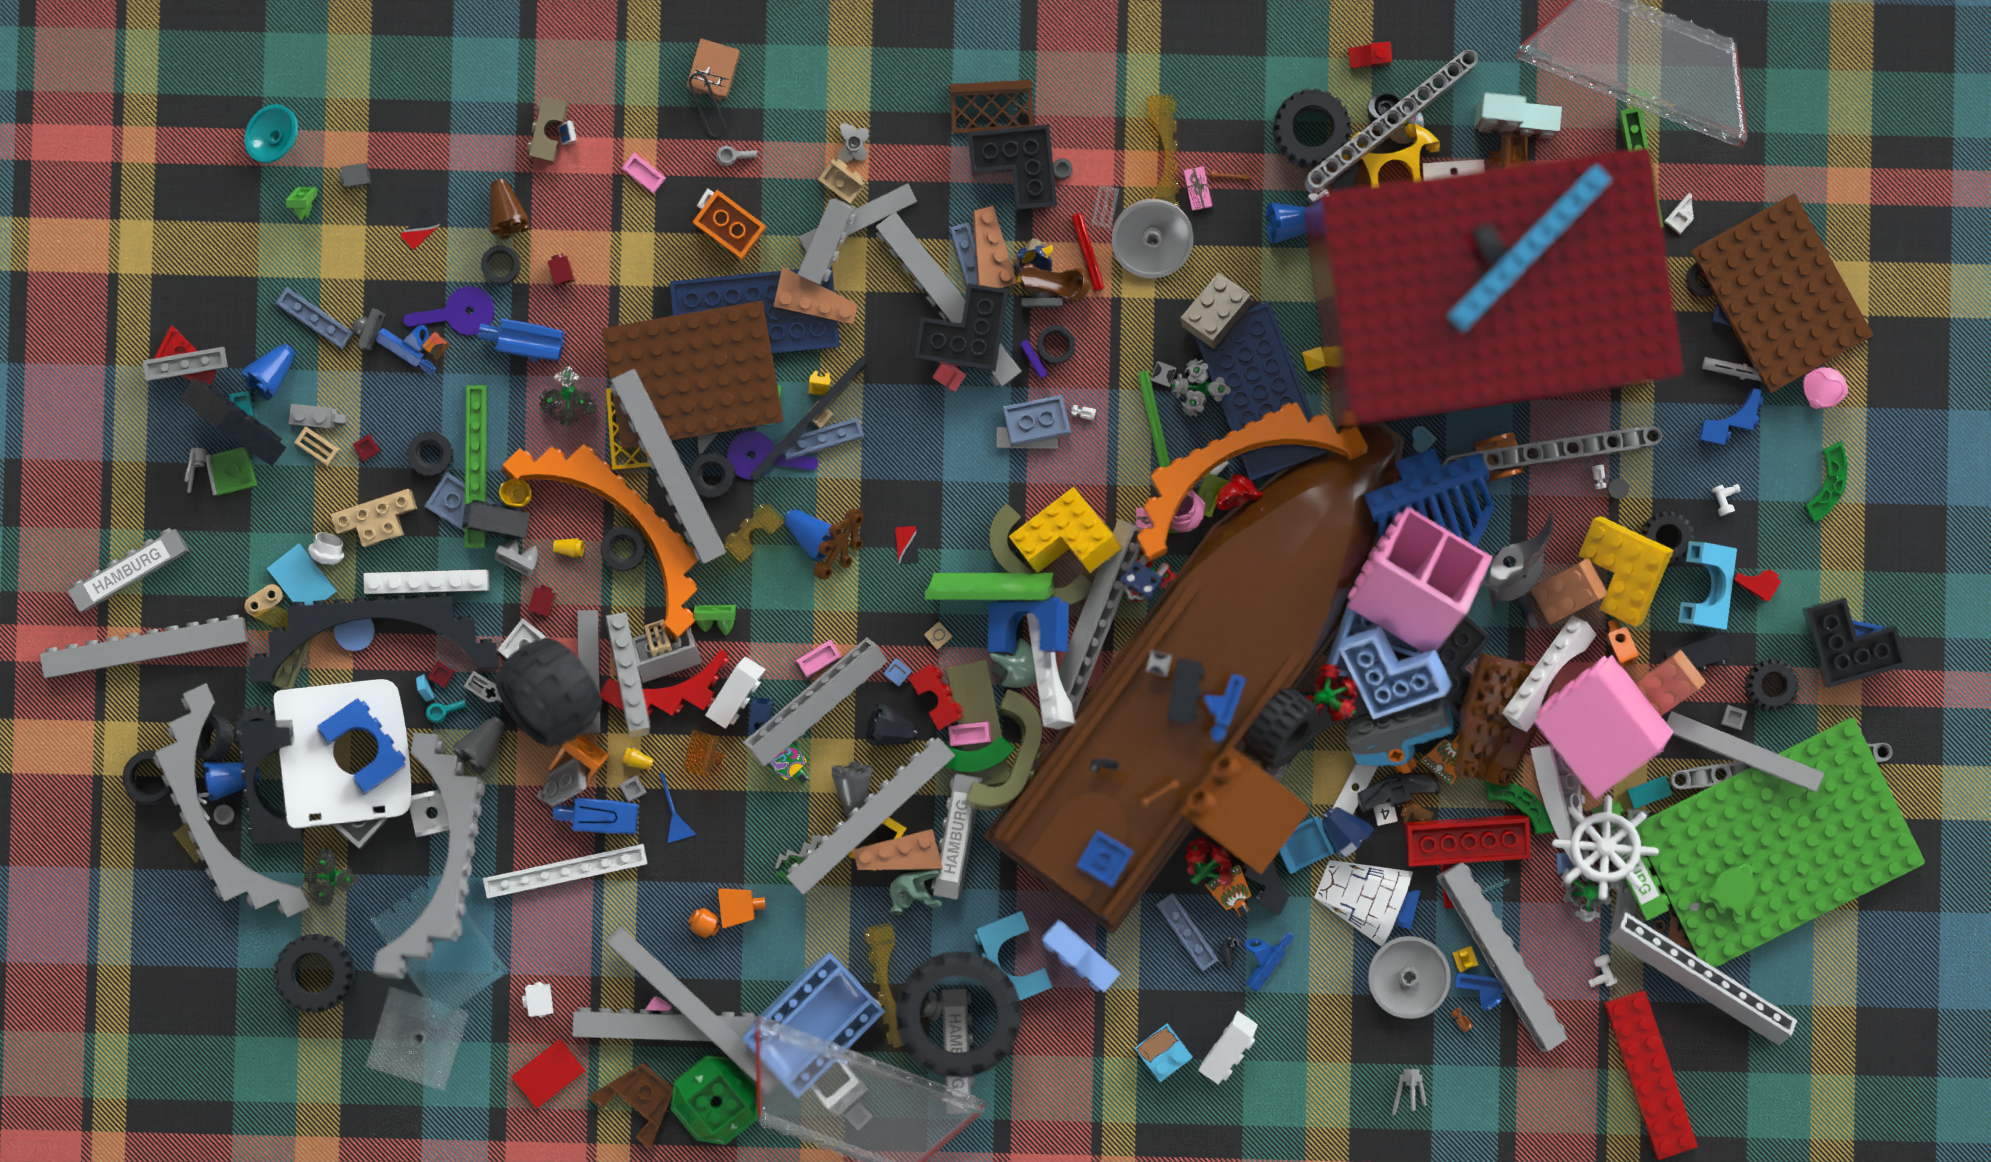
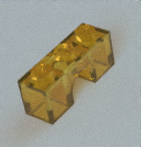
(739, 543)

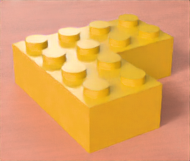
(1066, 526)
(1636, 566)

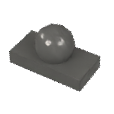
(1042, 300)
(368, 328)

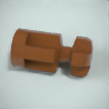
(1462, 1021)

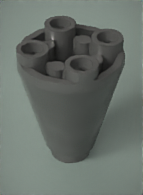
(480, 744)
(852, 784)

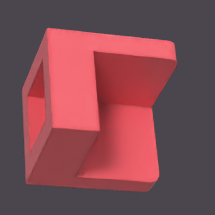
(949, 376)

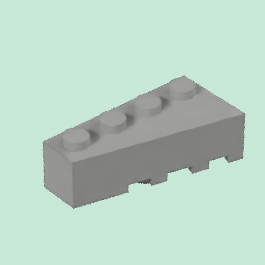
(827, 241)
(360, 831)

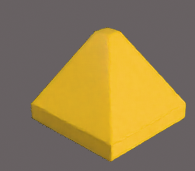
(1314, 359)

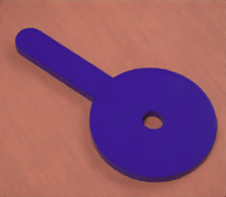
(456, 313)
(762, 446)

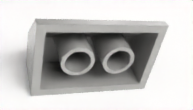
(683, 655)

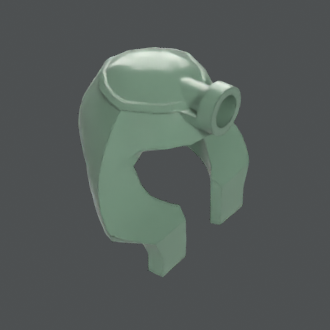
(1016, 670)
(910, 887)

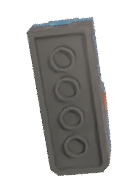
(1393, 736)

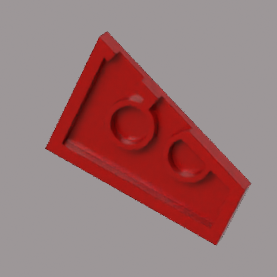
(175, 344)

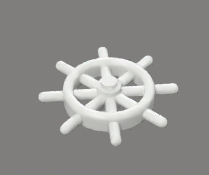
(1605, 847)

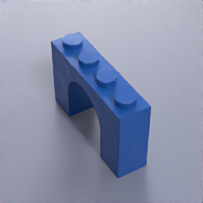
(1006, 615)
(357, 717)

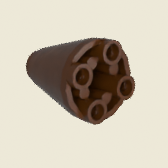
(505, 211)

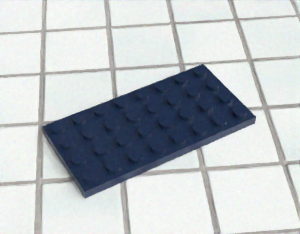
(786, 329)
(1260, 382)

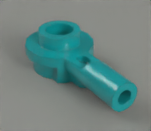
(437, 712)

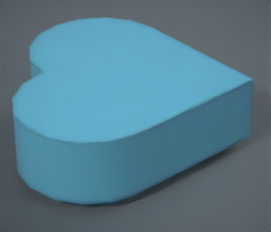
(1422, 439)
(424, 688)

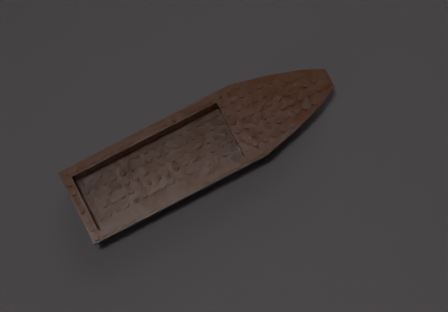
(1247, 603)

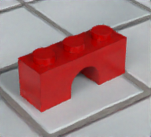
(947, 710)

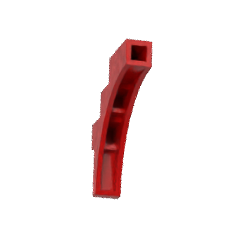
(670, 698)

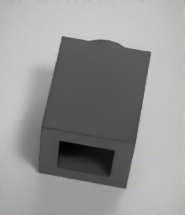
(355, 176)

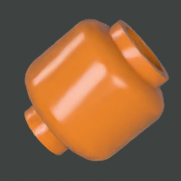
(704, 923)

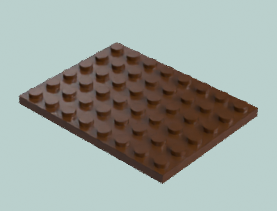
(1781, 293)
(699, 369)

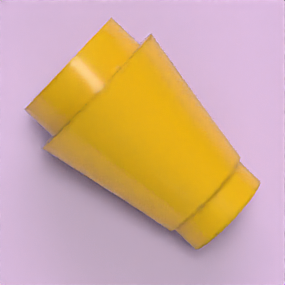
(569, 547)
(636, 759)

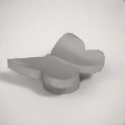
(853, 143)

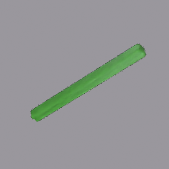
(1153, 418)

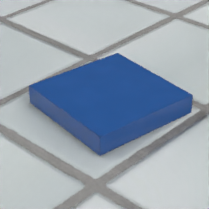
(1104, 858)

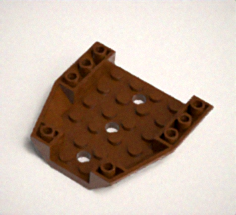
(1487, 741)

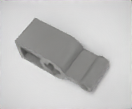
(481, 692)

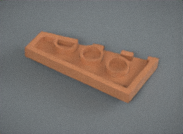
(991, 253)
(809, 298)
(906, 852)

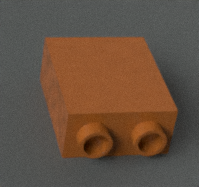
(1245, 810)

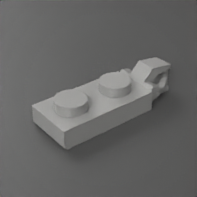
(315, 416)

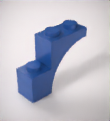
(1717, 431)

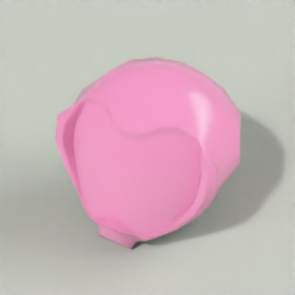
(1824, 387)
(1189, 513)

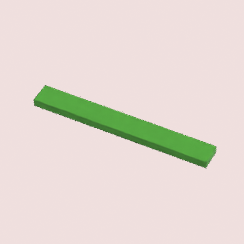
(476, 455)

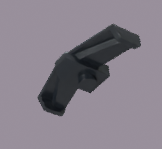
(1397, 789)

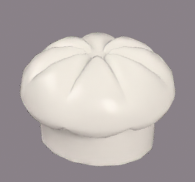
(326, 549)

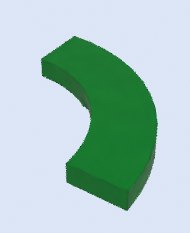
(1833, 485)
(981, 759)
(1525, 802)

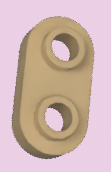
(263, 599)

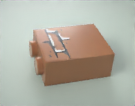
(718, 65)

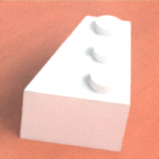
(735, 693)
(1229, 1048)

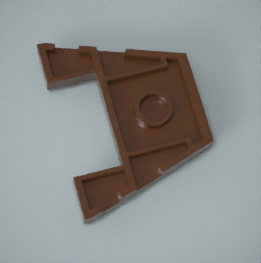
(645, 1093)

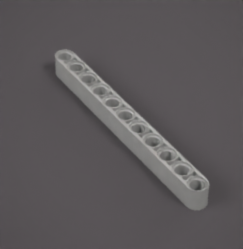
(1395, 113)
(684, 1000)

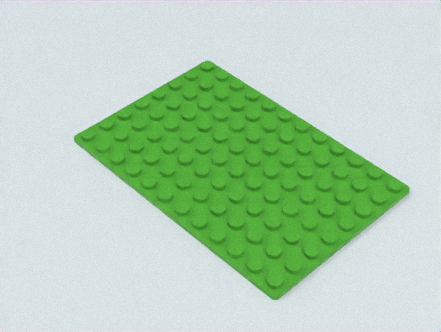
(1802, 844)

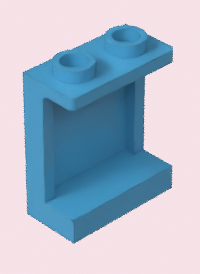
(1306, 845)

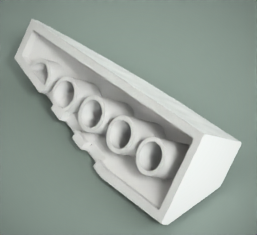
(1559, 791)

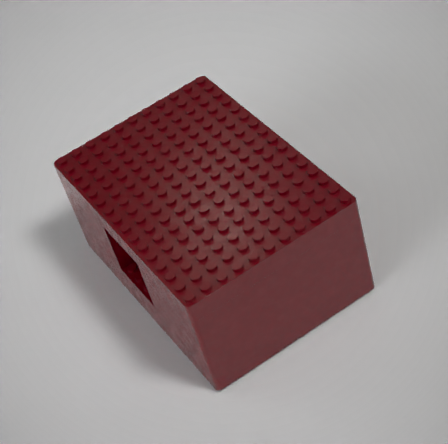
(1573, 322)

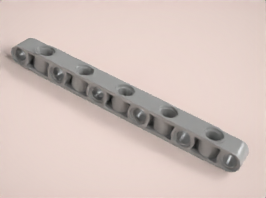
(1557, 450)
(1705, 775)

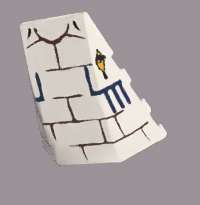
(1364, 896)

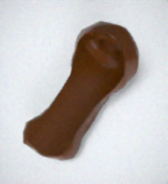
(1069, 284)

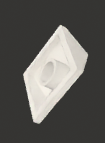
(520, 636)

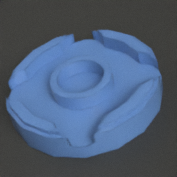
(355, 634)

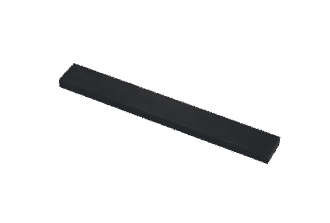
(808, 420)

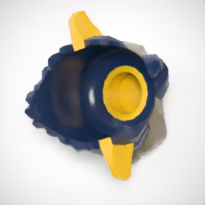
(1034, 254)

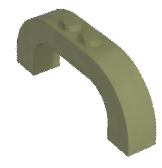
(1000, 527)
(1029, 721)

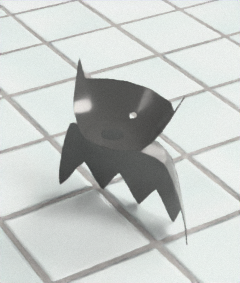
(1507, 582)

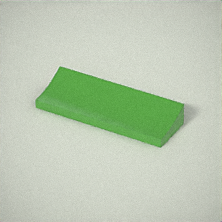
(991, 586)

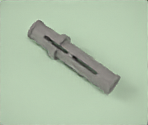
(1709, 364)

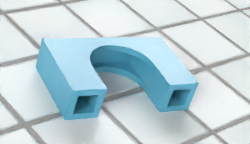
(1720, 564)
(992, 938)

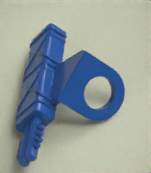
(407, 348)
(1225, 706)
(1267, 957)
(1487, 987)

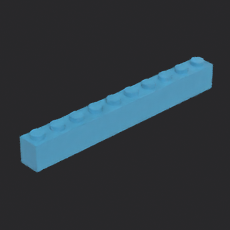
(1528, 248)

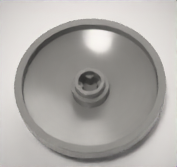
(1152, 238)
(1409, 977)

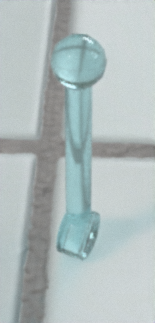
(1496, 885)

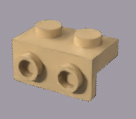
(842, 181)

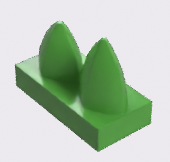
(301, 201)
(722, 614)

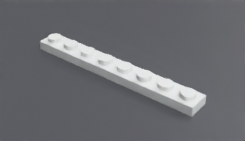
(565, 871)

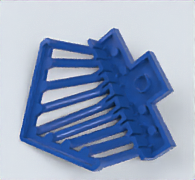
(1427, 481)

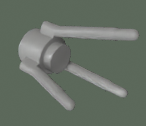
(197, 459)
(1411, 1078)

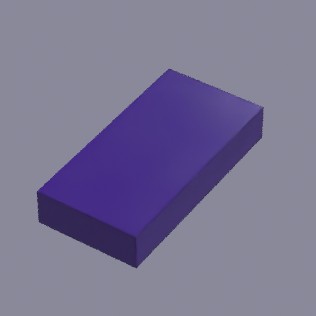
(1034, 360)

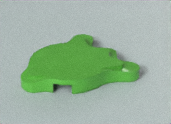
(1732, 890)

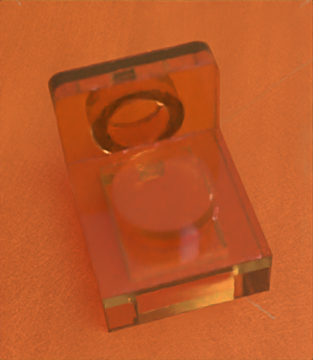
(1419, 812)

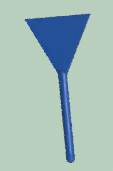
(678, 827)

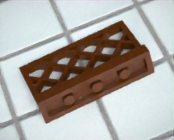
(985, 88)

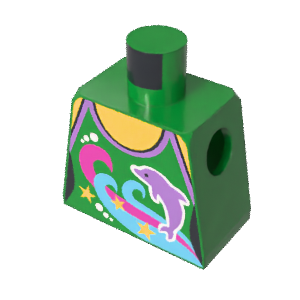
(790, 764)

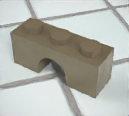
(549, 111)

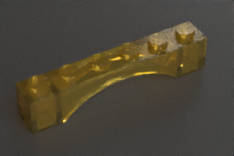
(1160, 114)
(882, 943)

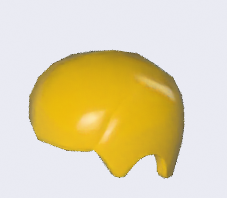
(516, 494)

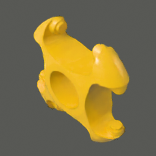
(1408, 156)

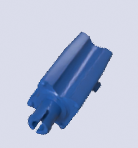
(525, 339)
(599, 816)

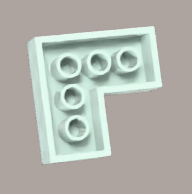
(1512, 114)

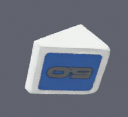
(567, 133)

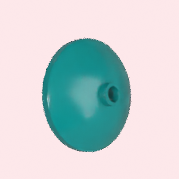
(271, 133)

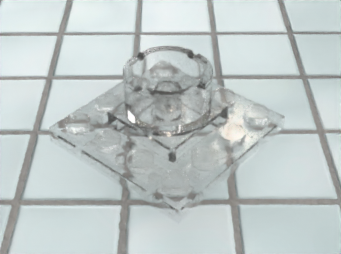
(396, 1042)

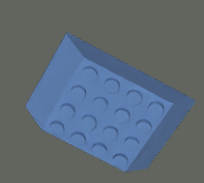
(823, 1004)

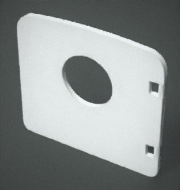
(309, 771)

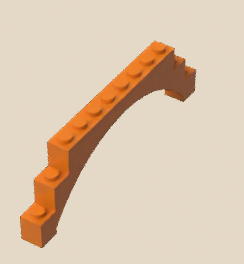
(1280, 428)
(591, 473)

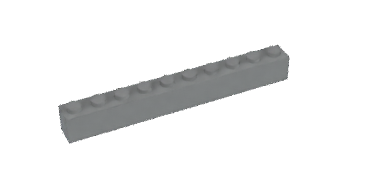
(936, 284)
(668, 465)
(1098, 614)
(144, 647)
(870, 816)
(1502, 957)
(1702, 979)
(649, 1025)

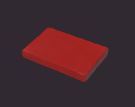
(548, 1073)

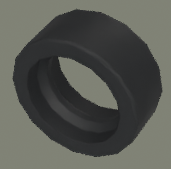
(1489, 243)
(485, 265)
(1056, 329)

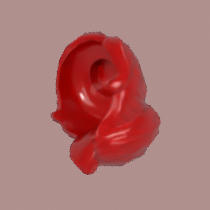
(1237, 492)

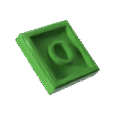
(233, 471)

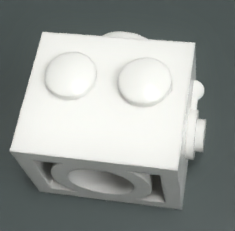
(538, 999)

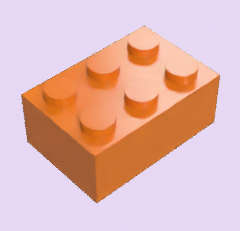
(729, 225)

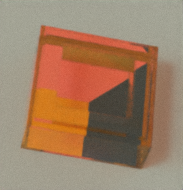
(435, 345)

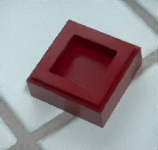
(366, 447)
(441, 674)

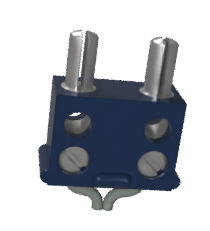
(1141, 581)

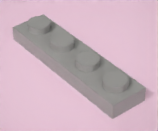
(185, 364)

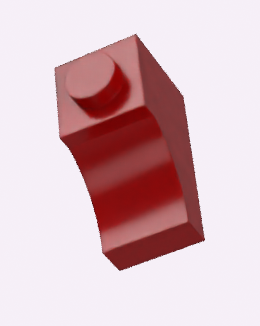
(1370, 55)
(1761, 586)

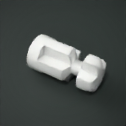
(1085, 413)
(1599, 474)

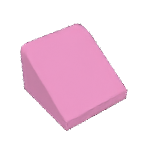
(658, 1004)

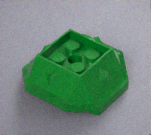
(711, 1078)

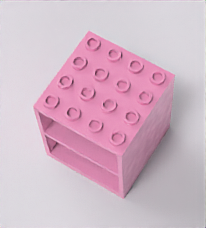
(1418, 581)
(1603, 725)

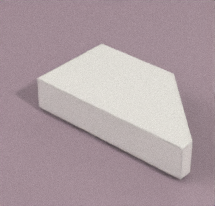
(1681, 216)

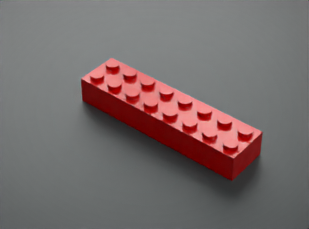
(1650, 1074)

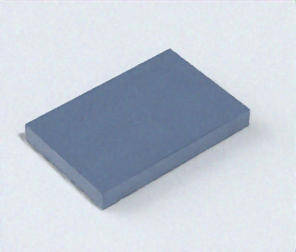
(1036, 420)
(449, 500)

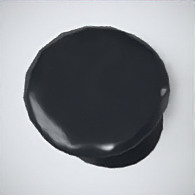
(1381, 104)

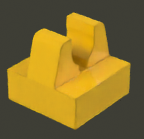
(819, 385)
(1465, 958)

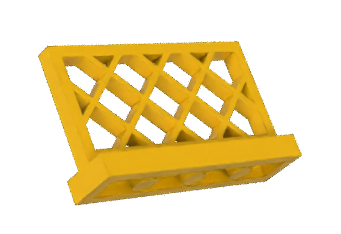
(613, 444)

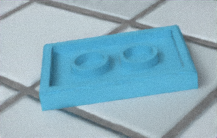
(301, 577)

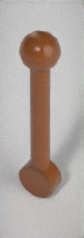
(1212, 174)
(1145, 802)

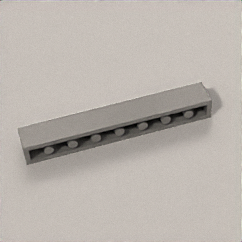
(815, 702)

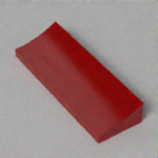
(1468, 840)

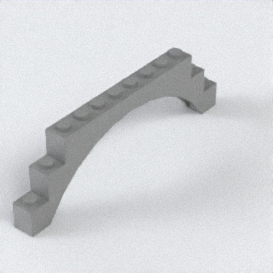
(227, 871)
(444, 913)

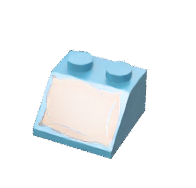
(1163, 1052)

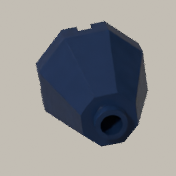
(1345, 830)

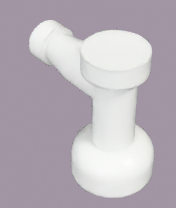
(1721, 495)
(1607, 976)

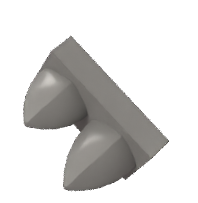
(522, 563)

